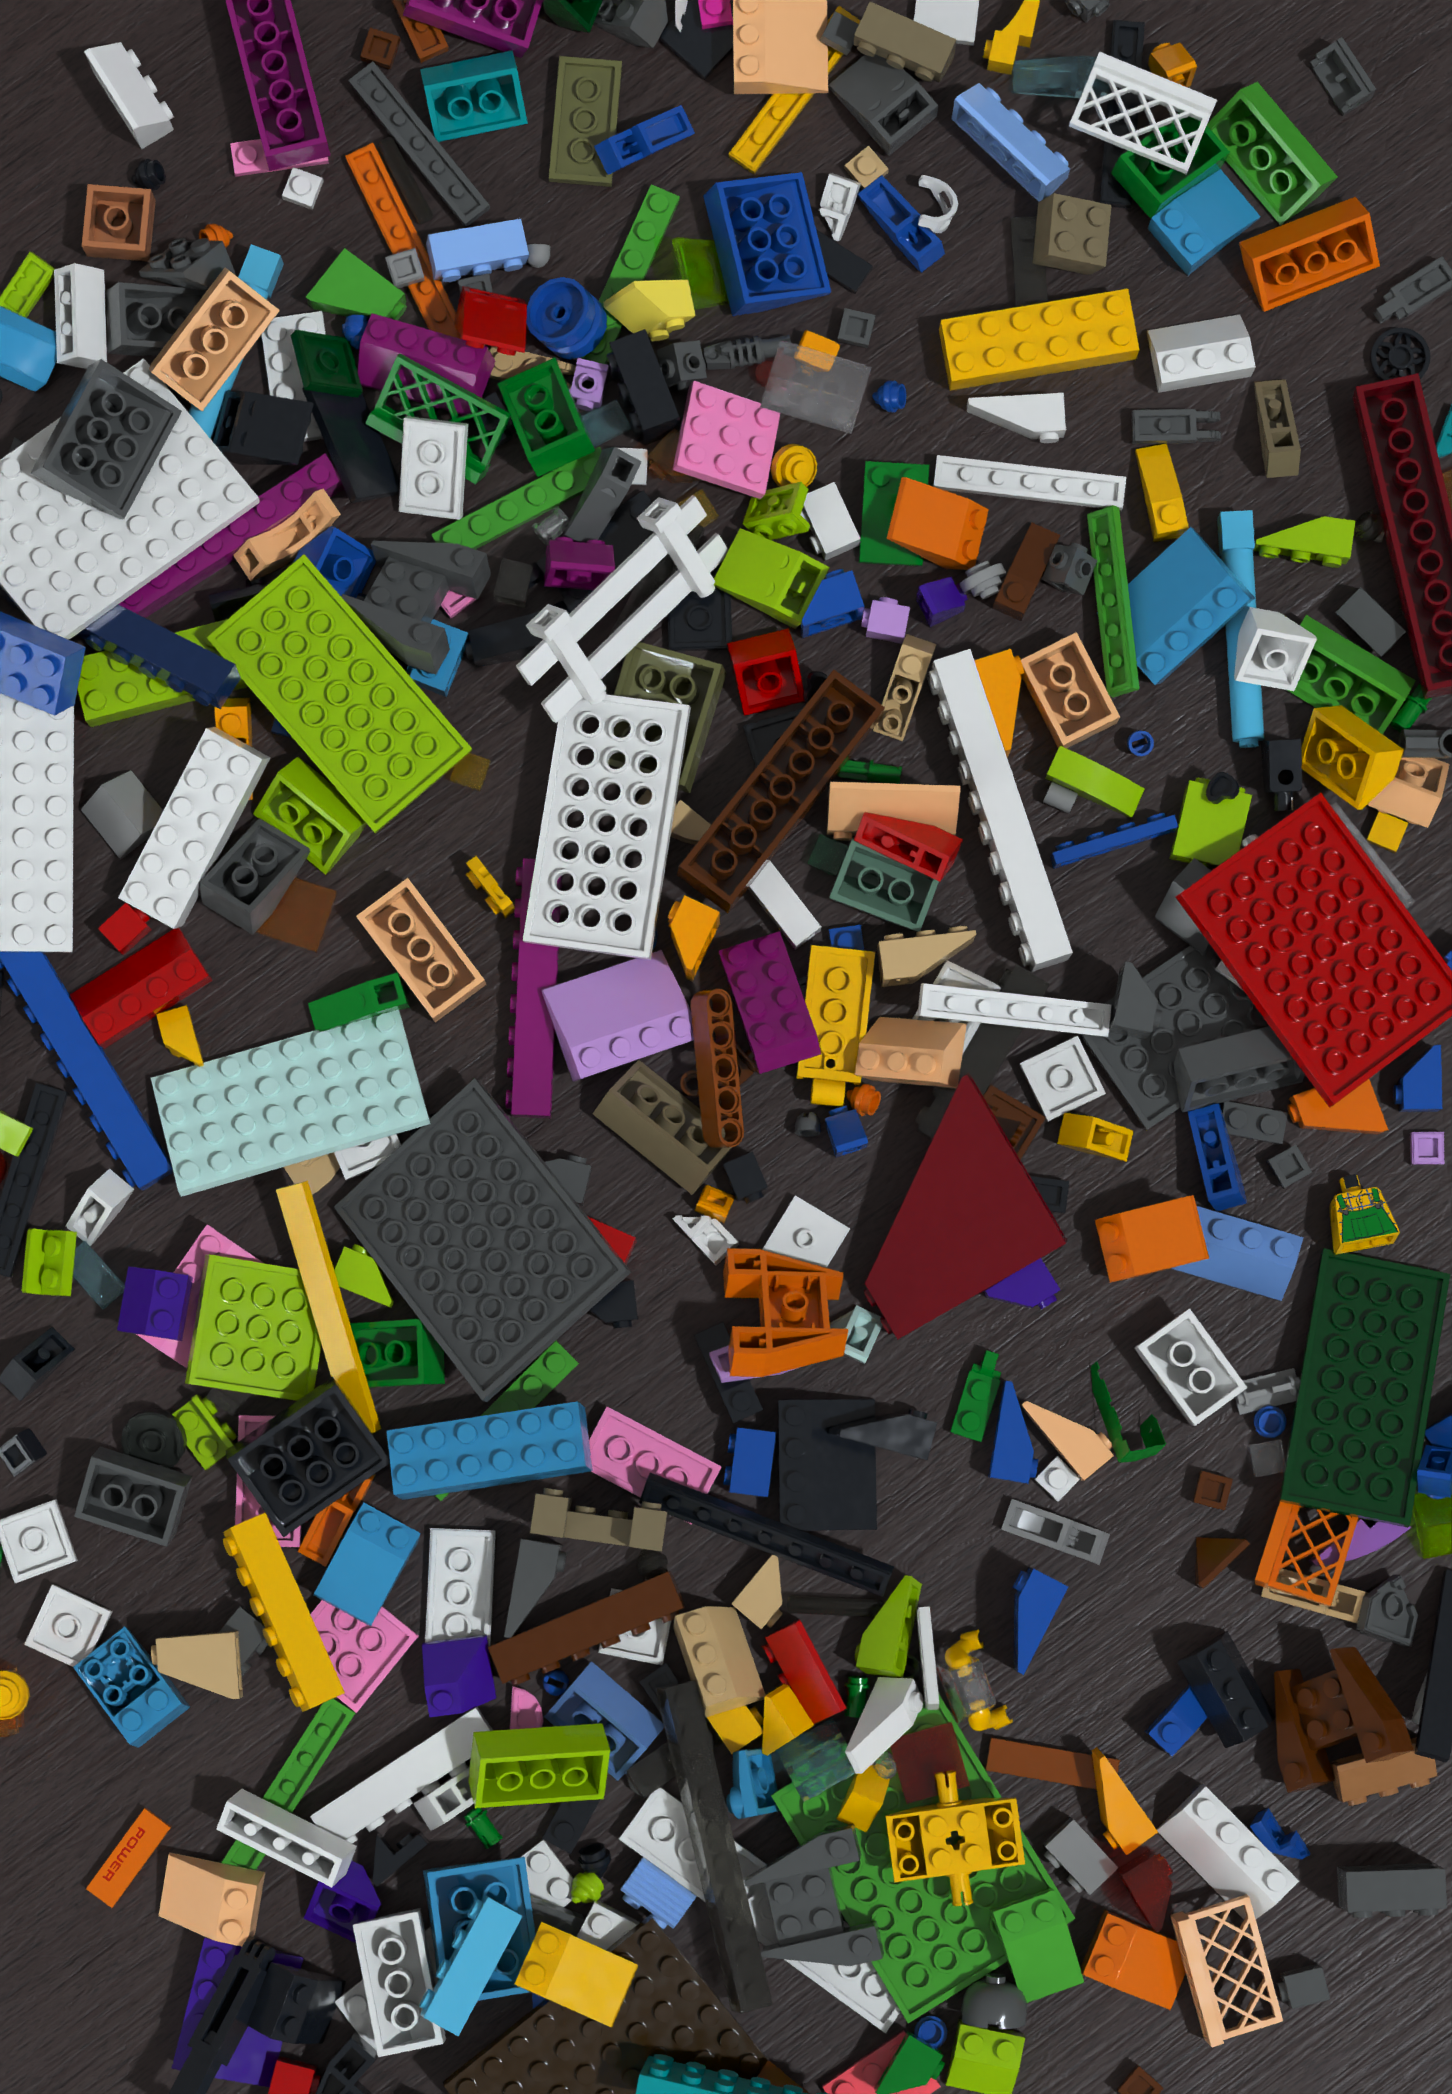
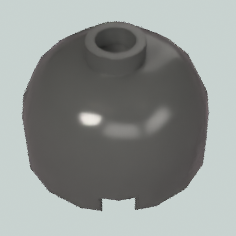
(994, 2003)

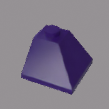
(457, 1675)
(345, 1903)

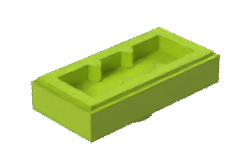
(27, 285)

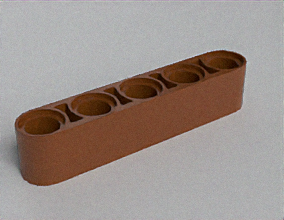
(727, 1080)

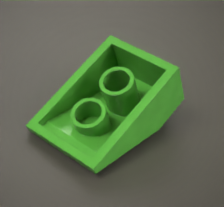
(1037, 1944)

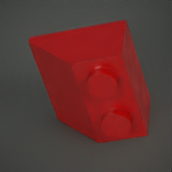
(766, 671)

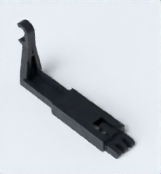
(225, 2018)

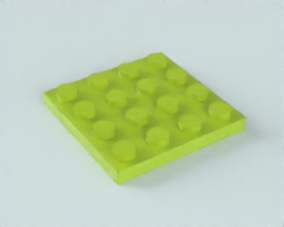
(253, 1330)

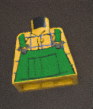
(1360, 1218)

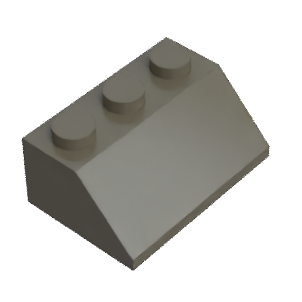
(904, 43)

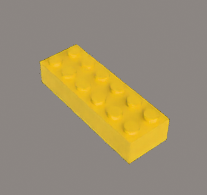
(1039, 339)

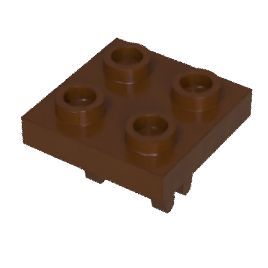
(1015, 1118)

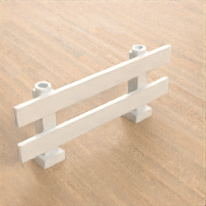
(563, 630)

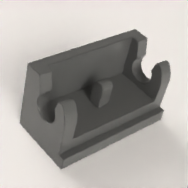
(1342, 76)
(1371, 622)

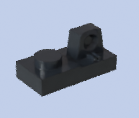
(230, 601)

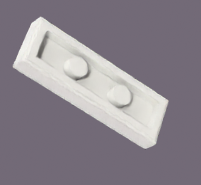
(927, 1658)

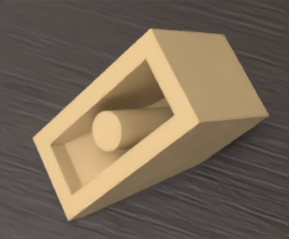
(762, 1595)

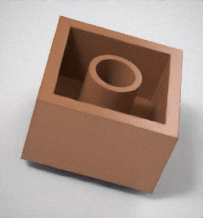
(118, 222)

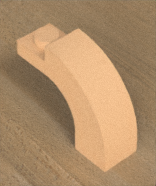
(281, 544)

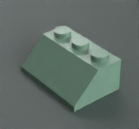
(883, 887)

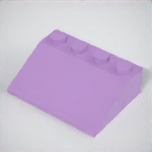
(618, 1015)

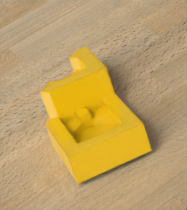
(179, 1034)

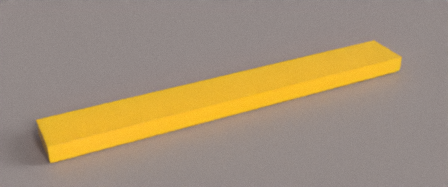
(326, 1298)

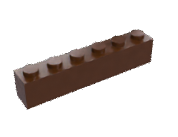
(587, 1627)

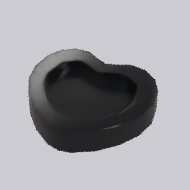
(814, 681)
(1222, 787)

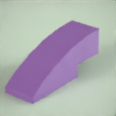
(1364, 1541)

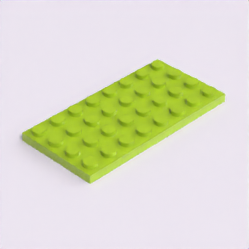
(339, 693)

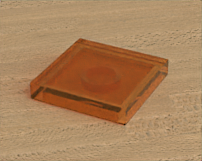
(301, 915)

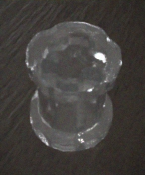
(551, 526)

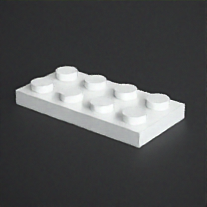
(281, 362)

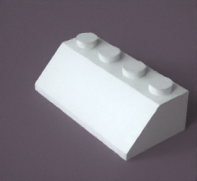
(1226, 1852)
(395, 1978)

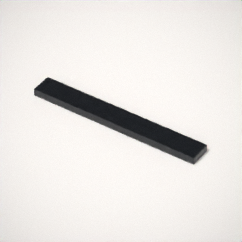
(767, 1535)

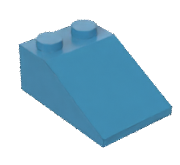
(1202, 221)
(367, 1564)

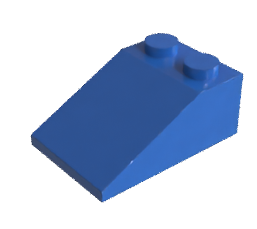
(1034, 1608)

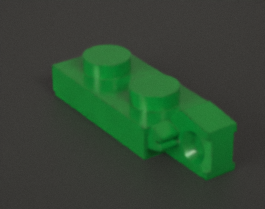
(977, 1399)

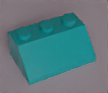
(474, 96)

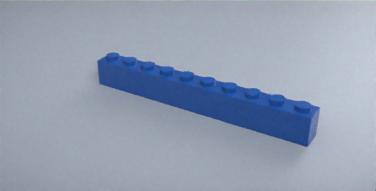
(88, 1066)

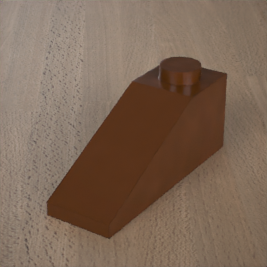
(1026, 571)

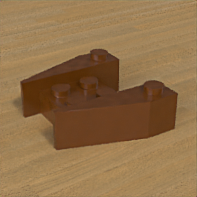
(1329, 1712)

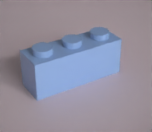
(477, 250)

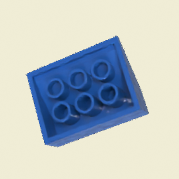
(766, 242)

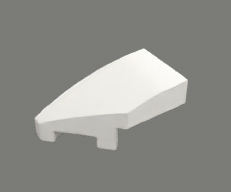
(838, 203)
(707, 1235)

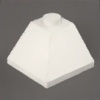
(1272, 650)

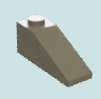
(1277, 429)

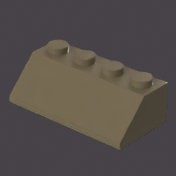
(660, 1126)

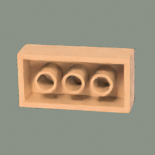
(421, 950)

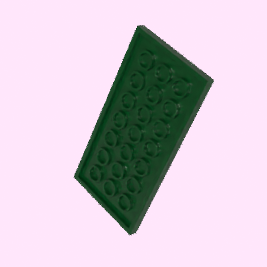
(1365, 1388)

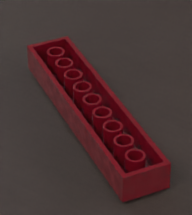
(1414, 516)

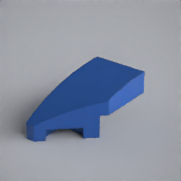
(1275, 1840)

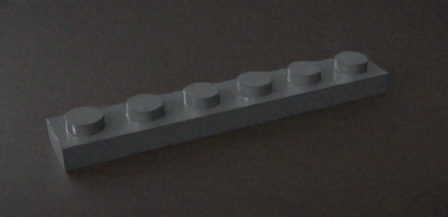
(419, 144)

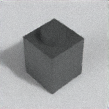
(1303, 1986)

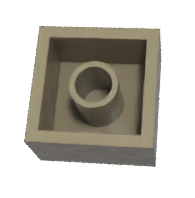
(1072, 234)

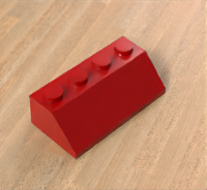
(140, 988)

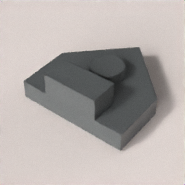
(1388, 1614)

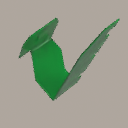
(1153, 1441)

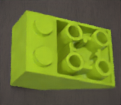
(770, 577)

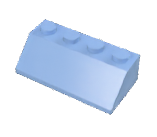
(1009, 141)

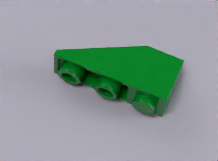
(359, 1003)

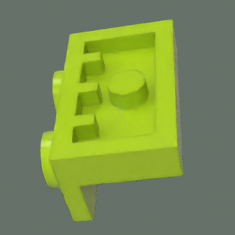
(778, 512)
(49, 1262)
(204, 1432)

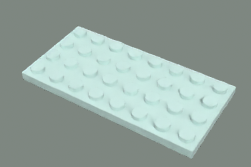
(289, 1102)

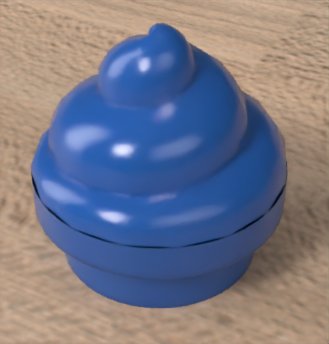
(354, 329)
(890, 396)

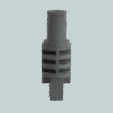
(741, 352)

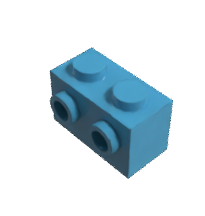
(443, 679)

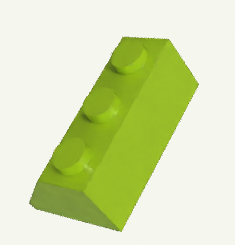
(311, 813)

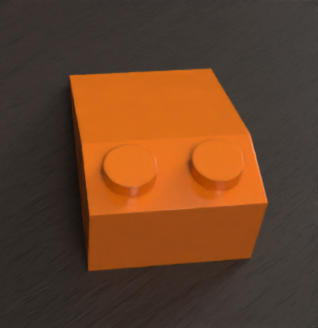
(937, 524)
(1151, 1239)
(1134, 1960)

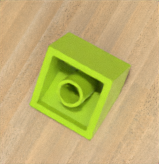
(985, 2059)

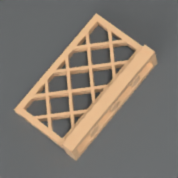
(1199, 1977)

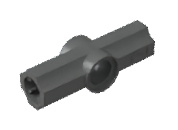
(1424, 743)

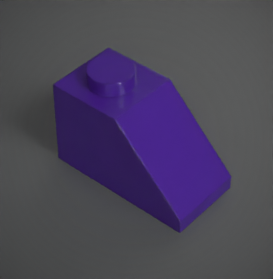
(940, 600)
(1026, 1287)

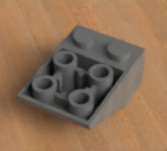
(884, 101)

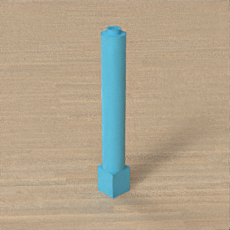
(260, 273)
(1236, 551)

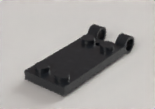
(622, 532)

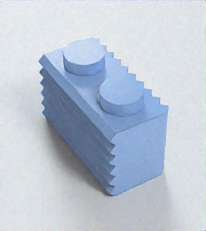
(657, 1893)

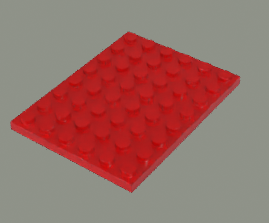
(1323, 948)

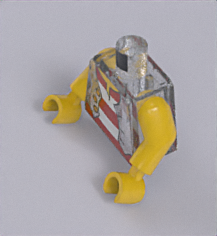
(969, 1687)

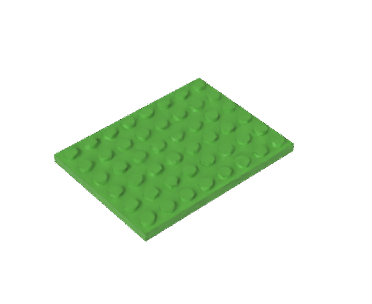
(925, 1940)

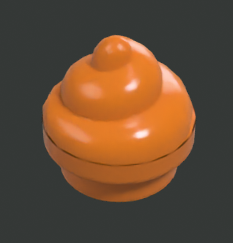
(216, 233)
(864, 1099)

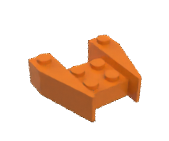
(792, 1313)

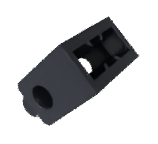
(1280, 756)

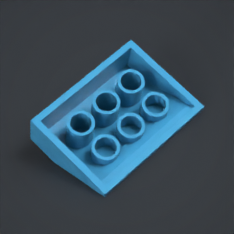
(1181, 604)
(450, 1897)

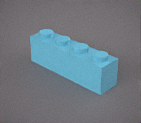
(470, 1965)

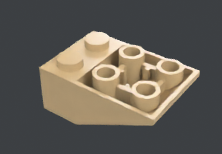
(909, 959)

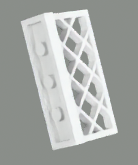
(1150, 87)

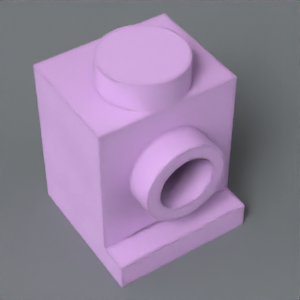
(594, 372)

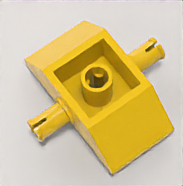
(988, 1839)

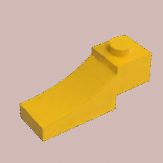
(1019, 31)

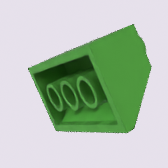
(1270, 153)
(1350, 677)

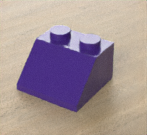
(155, 1303)

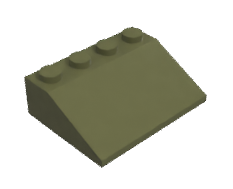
(671, 678)

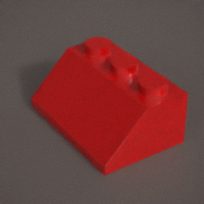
(804, 1671)

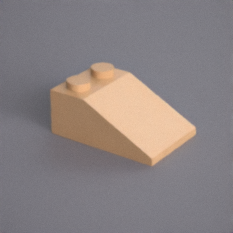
(212, 1898)

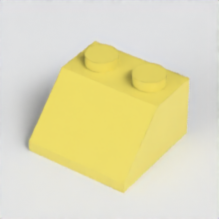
(653, 306)

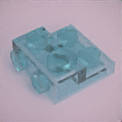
(816, 1759)

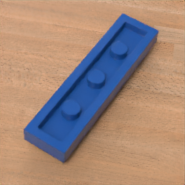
(1126, 835)

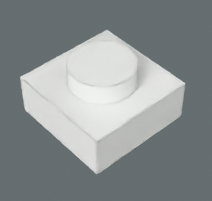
(302, 188)
(1057, 1478)

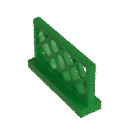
(391, 421)

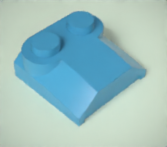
(752, 1784)

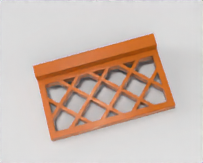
(1278, 1545)

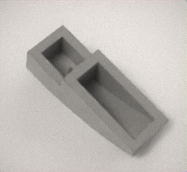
(1055, 1531)

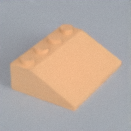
(780, 46)
(911, 802)

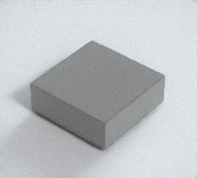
(405, 268)

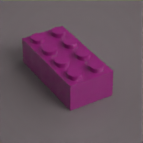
(770, 1002)

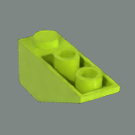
(1319, 539)

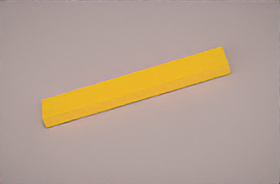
(776, 119)

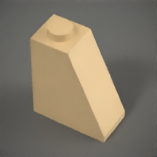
(202, 1660)

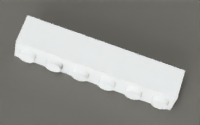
(402, 1779)

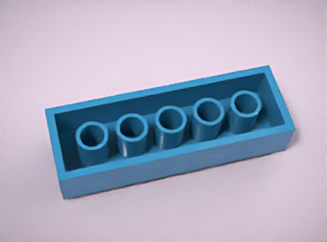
(489, 1450)

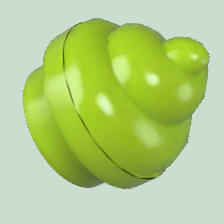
(586, 1888)

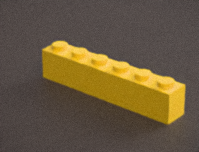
(283, 1612)

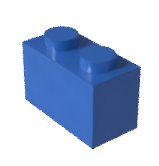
(751, 1462)

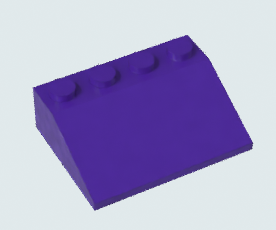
(255, 2054)

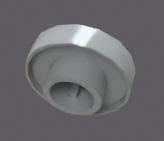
(983, 579)

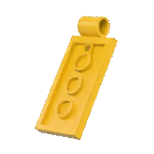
(839, 1008)

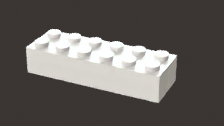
(194, 827)

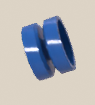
(566, 318)

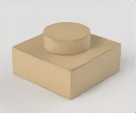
(866, 167)

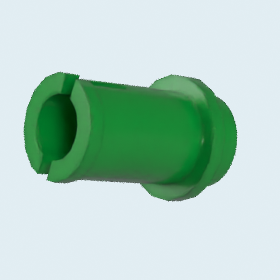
(856, 1695)
(482, 1827)

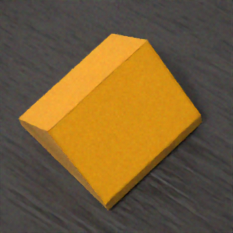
(714, 1203)

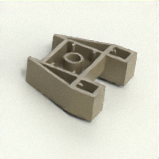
(554, 1518)

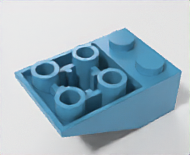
(131, 1688)

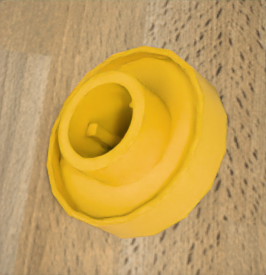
(793, 465)
(13, 1694)

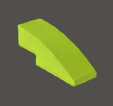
(1094, 782)

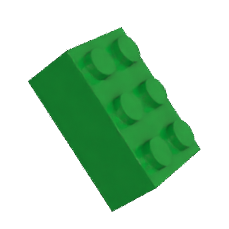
(1157, 185)

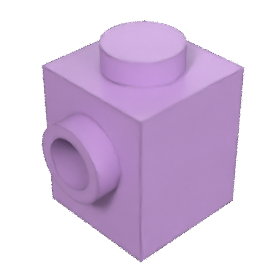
(886, 620)

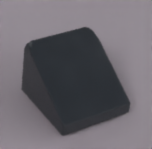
(22, 1451)

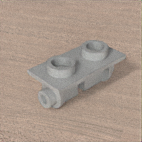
(1268, 1390)

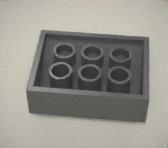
(106, 440)

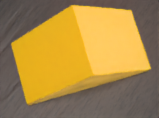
(782, 1719)
(863, 1799)

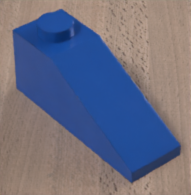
(1216, 1158)
(1012, 1446)
(1177, 1722)

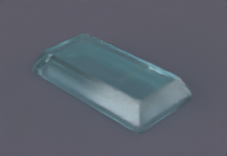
(96, 1276)

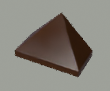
(1214, 1556)

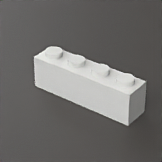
(286, 1837)

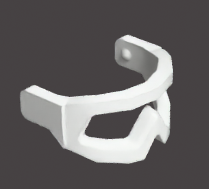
(940, 223)

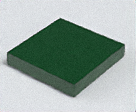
(326, 363)

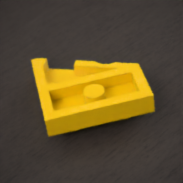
(479, 877)

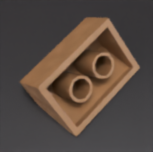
(1359, 1779)

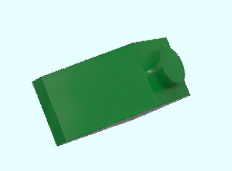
(910, 2066)

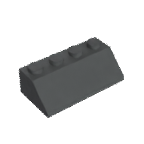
(1233, 1068)

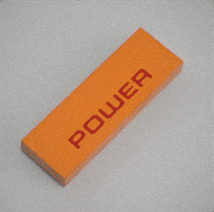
(128, 1857)

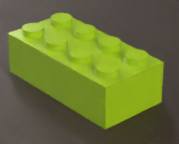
(538, 1765)

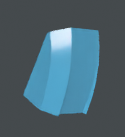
(26, 350)

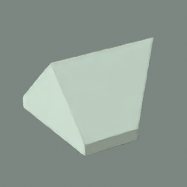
(862, 1332)

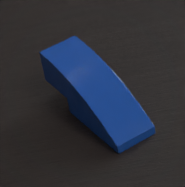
(644, 139)
(901, 223)

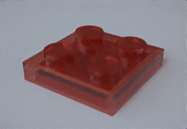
(924, 1754)

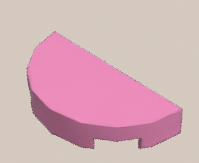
(525, 1710)

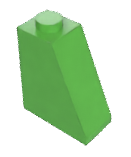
(356, 289)

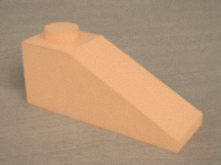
(1075, 1443)

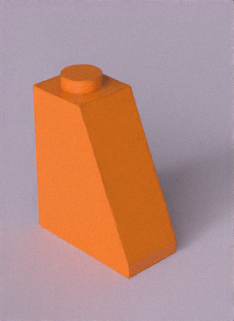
(1354, 1113)

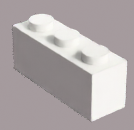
(80, 315)

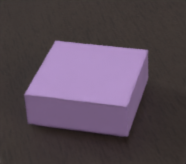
(1427, 1148)

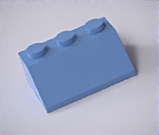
(599, 1699)

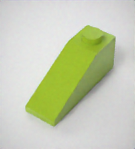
(888, 1636)

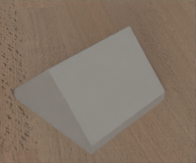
(123, 813)

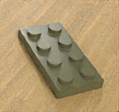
(583, 118)

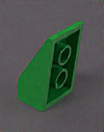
(546, 417)
(878, 504)
(399, 1353)

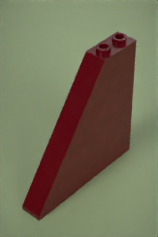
(963, 1221)

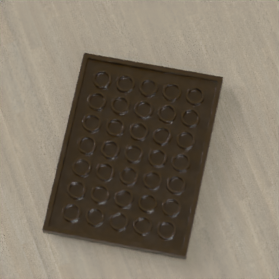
(663, 2013)

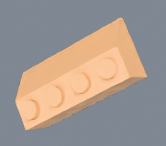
(213, 339)

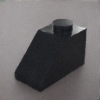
(618, 1306)
(35, 1363)

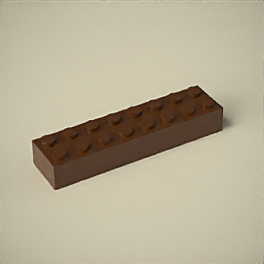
(780, 791)

